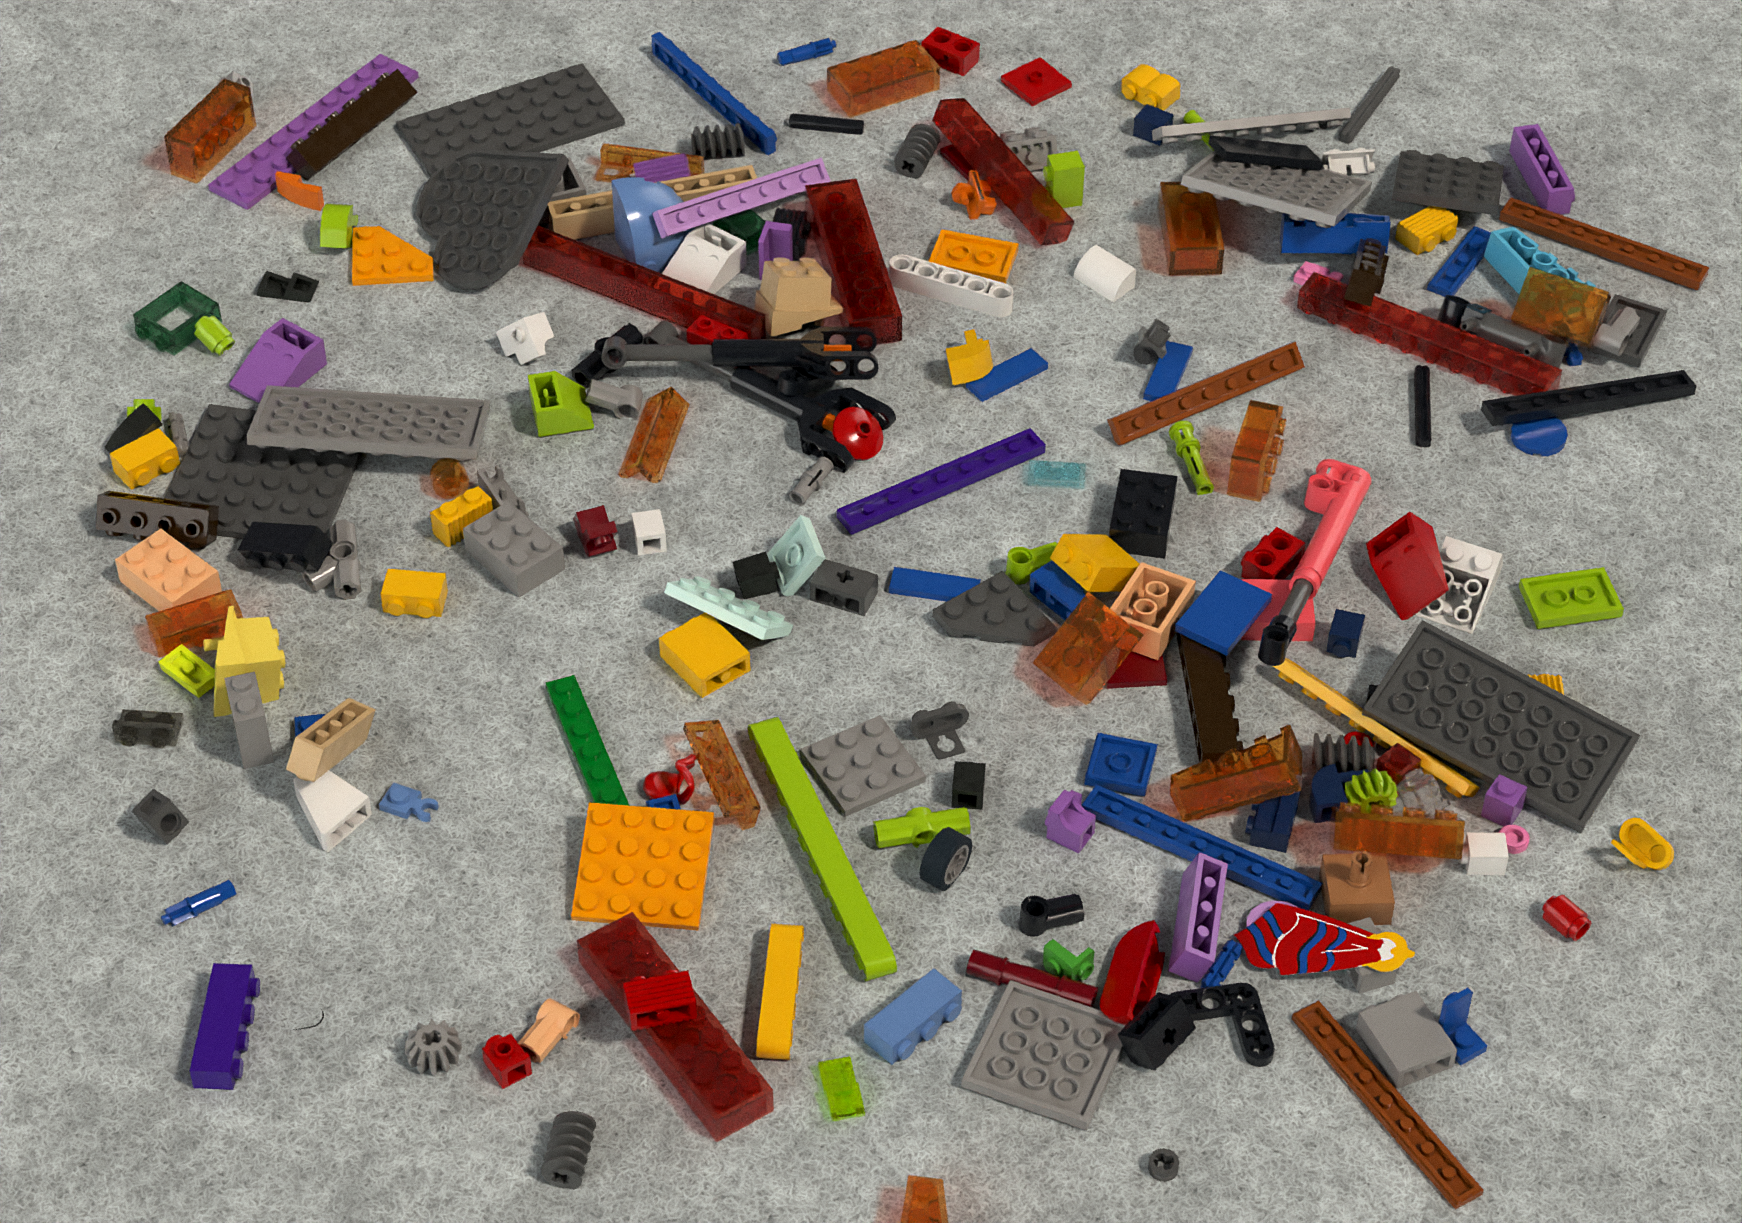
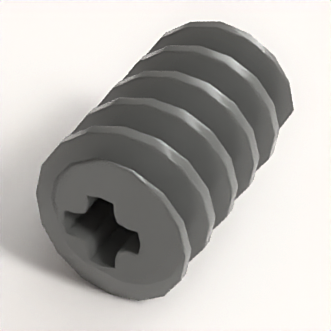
(717, 140)
(917, 150)
(1343, 754)
(568, 1149)

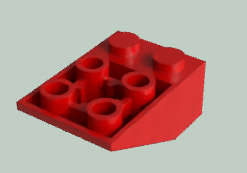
(1408, 564)

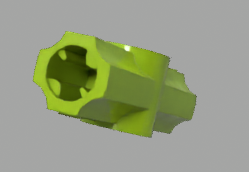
(919, 826)

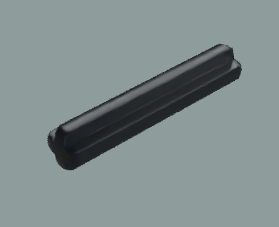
(827, 124)

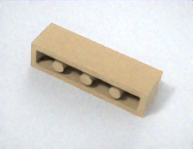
(330, 740)

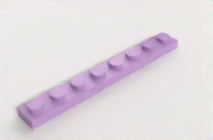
(739, 198)

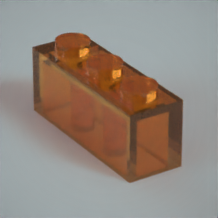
(191, 622)

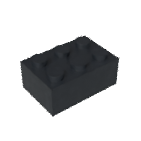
(1143, 512)

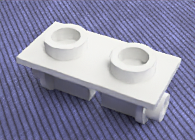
(1358, 160)

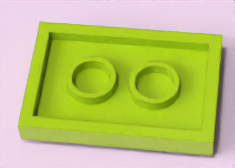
(1571, 598)

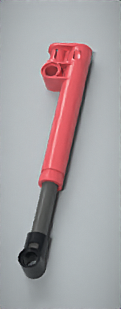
(1338, 499)

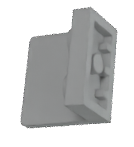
(1031, 146)

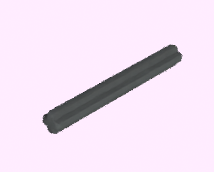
(1369, 105)

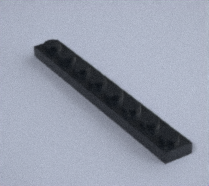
(1588, 398)

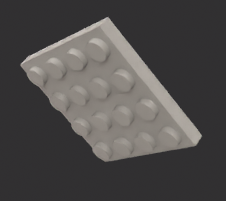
(1045, 1055)

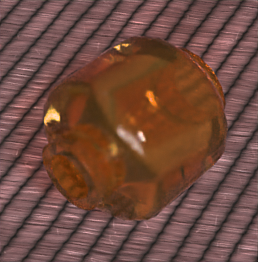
(449, 478)

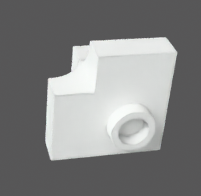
(526, 337)

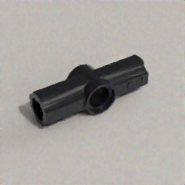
(592, 365)

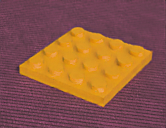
(643, 865)

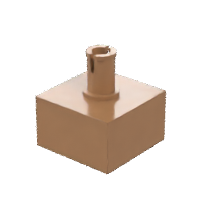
(1357, 887)

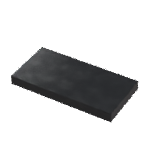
(1265, 153)

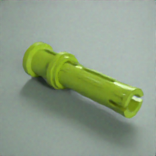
(1201, 481)

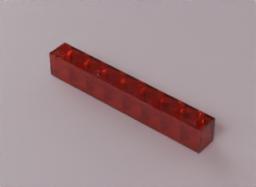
(1003, 171)

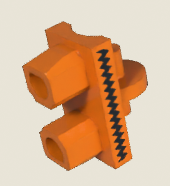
(975, 196)

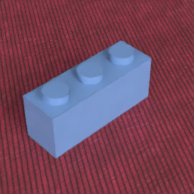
(913, 1017)

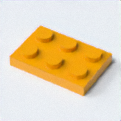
(975, 254)

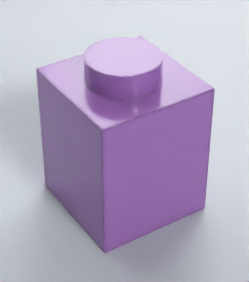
(1504, 801)

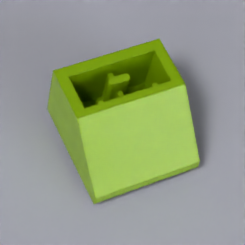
(558, 404)

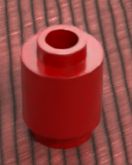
(1566, 917)

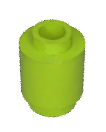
(214, 334)

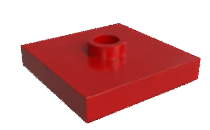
(1036, 81)

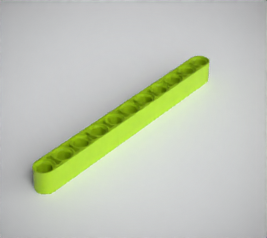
(824, 849)

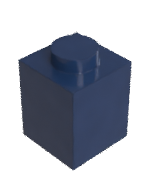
(1150, 119)
(1345, 633)

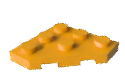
(387, 259)

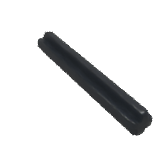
(1422, 406)

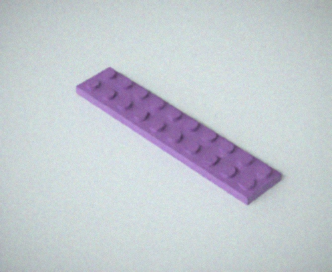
(255, 173)

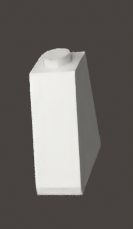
(332, 807)

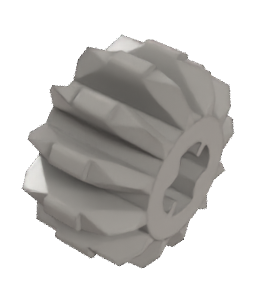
(432, 1047)

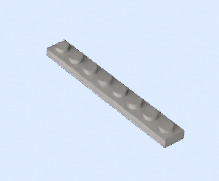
(1242, 126)

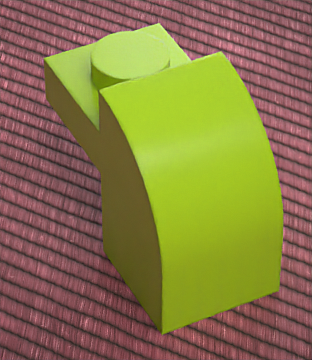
(337, 225)

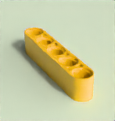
(780, 991)

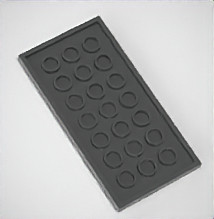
(515, 118)
(1501, 724)

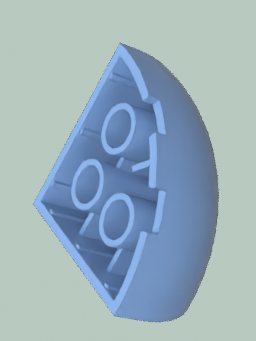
(634, 224)

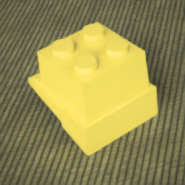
(246, 648)

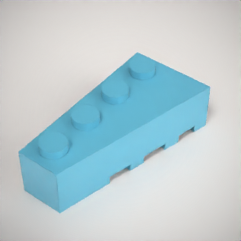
(1514, 253)

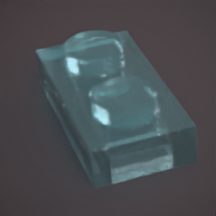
(1056, 474)

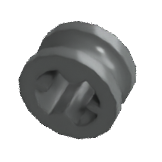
(1159, 1172)

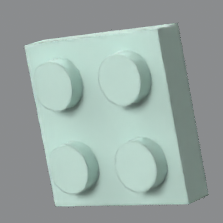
(796, 555)

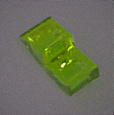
(841, 1089)

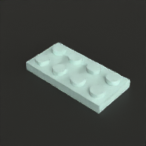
(726, 607)

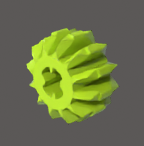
(1371, 788)

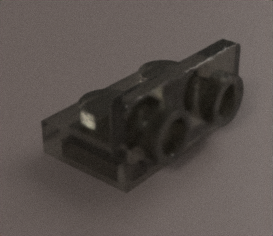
(148, 728)

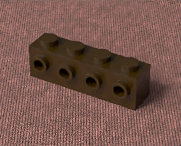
(1367, 272)
(147, 514)

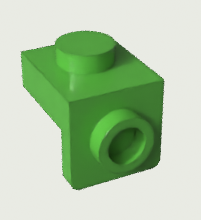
(1061, 962)

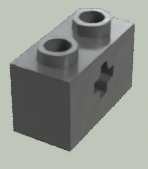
(844, 587)

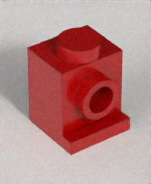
(506, 1060)

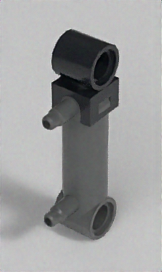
(1484, 324)

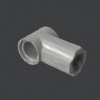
(1615, 335)
(623, 401)

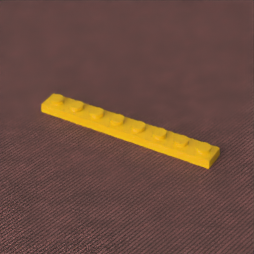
(1338, 704)

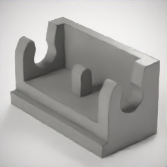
(499, 489)

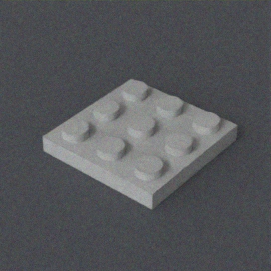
(862, 765)

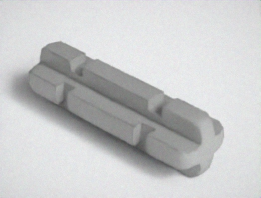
(177, 432)

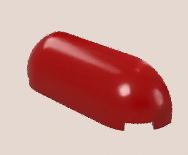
(1132, 973)

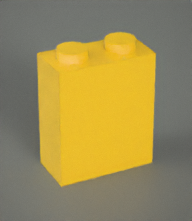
(1094, 562)
(704, 654)

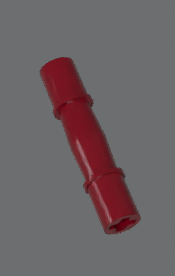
(1002, 971)

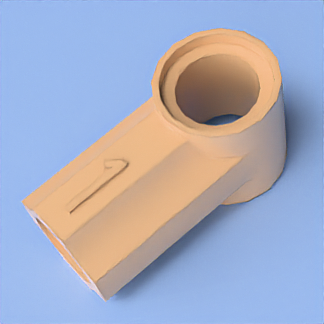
(551, 1025)

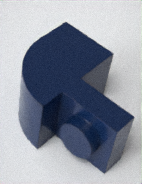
(1328, 791)

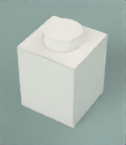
(649, 532)
(1485, 853)

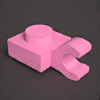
(1308, 268)

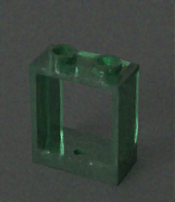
(183, 335)

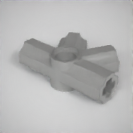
(340, 564)

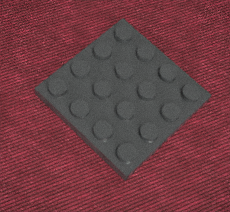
(1448, 182)

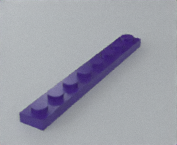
(940, 481)

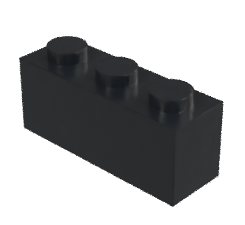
(285, 546)

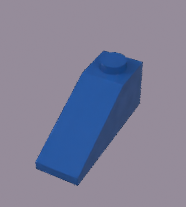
(1056, 589)

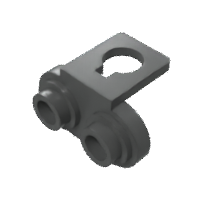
(938, 723)

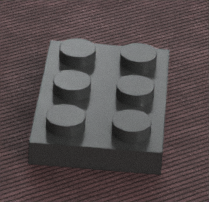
(1643, 336)

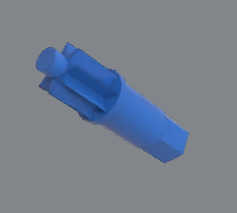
(806, 52)
(198, 903)

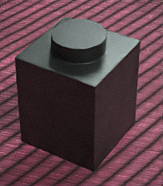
(756, 575)
(968, 785)

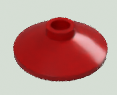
(848, 432)

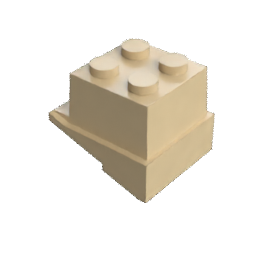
(794, 295)

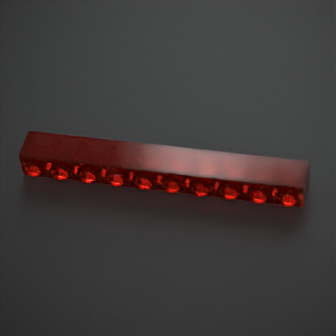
(635, 284)
(1428, 339)

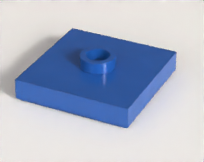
(1121, 764)

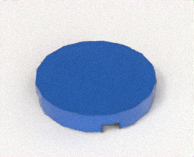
(1539, 436)

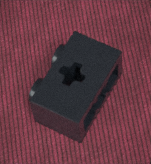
(1156, 1031)

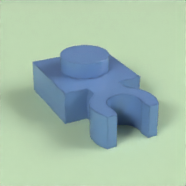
(405, 800)

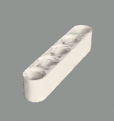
(951, 285)

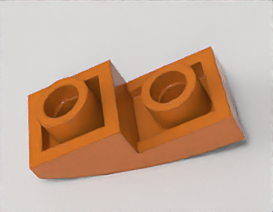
(294, 190)

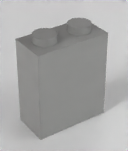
(249, 720)
(1406, 1039)

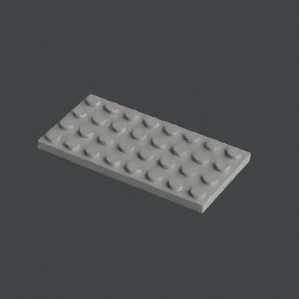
(369, 423)

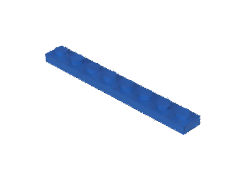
(714, 93)
(1189, 841)

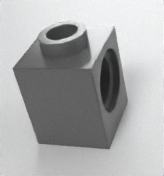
(160, 816)

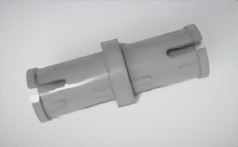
(803, 490)

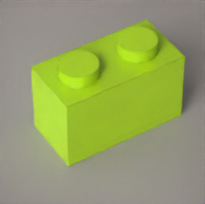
(1065, 178)

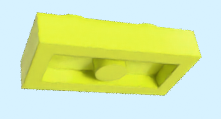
(188, 670)

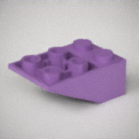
(281, 357)

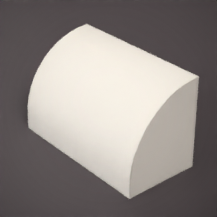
(1105, 273)

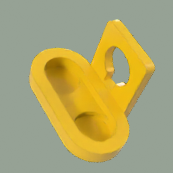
(1644, 845)

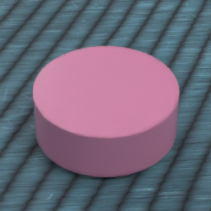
(1516, 838)

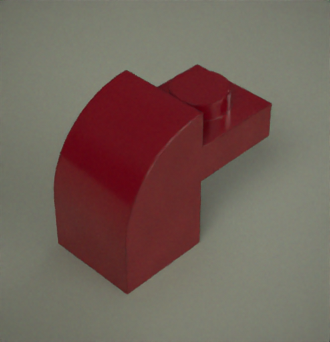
(595, 531)

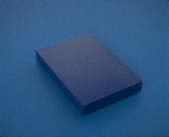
(1223, 612)

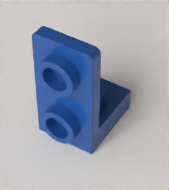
(1454, 1023)

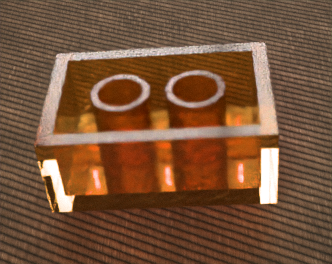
(1561, 307)
(1256, 451)
(1088, 649)

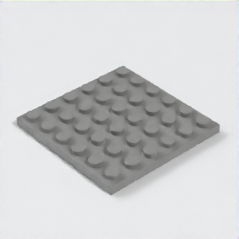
(1302, 193)

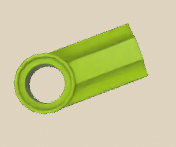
(1023, 562)

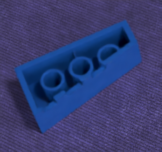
(1342, 238)

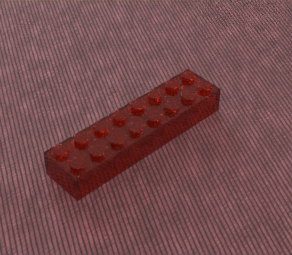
(853, 259)
(694, 1053)

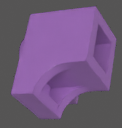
(1069, 822)

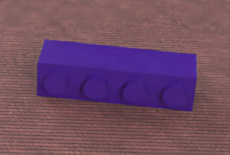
(223, 1026)

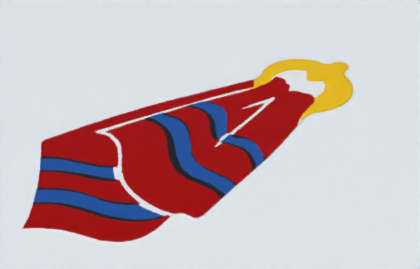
(1313, 943)

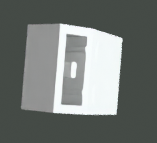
(708, 258)
(1471, 578)

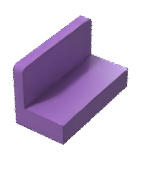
(774, 242)

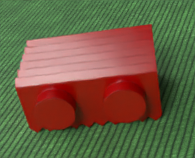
(659, 999)

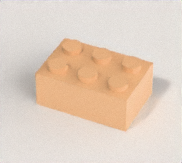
(166, 572)
(1153, 604)

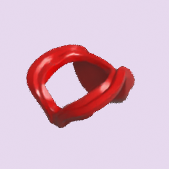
(664, 783)

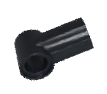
(1040, 914)

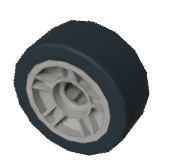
(945, 858)

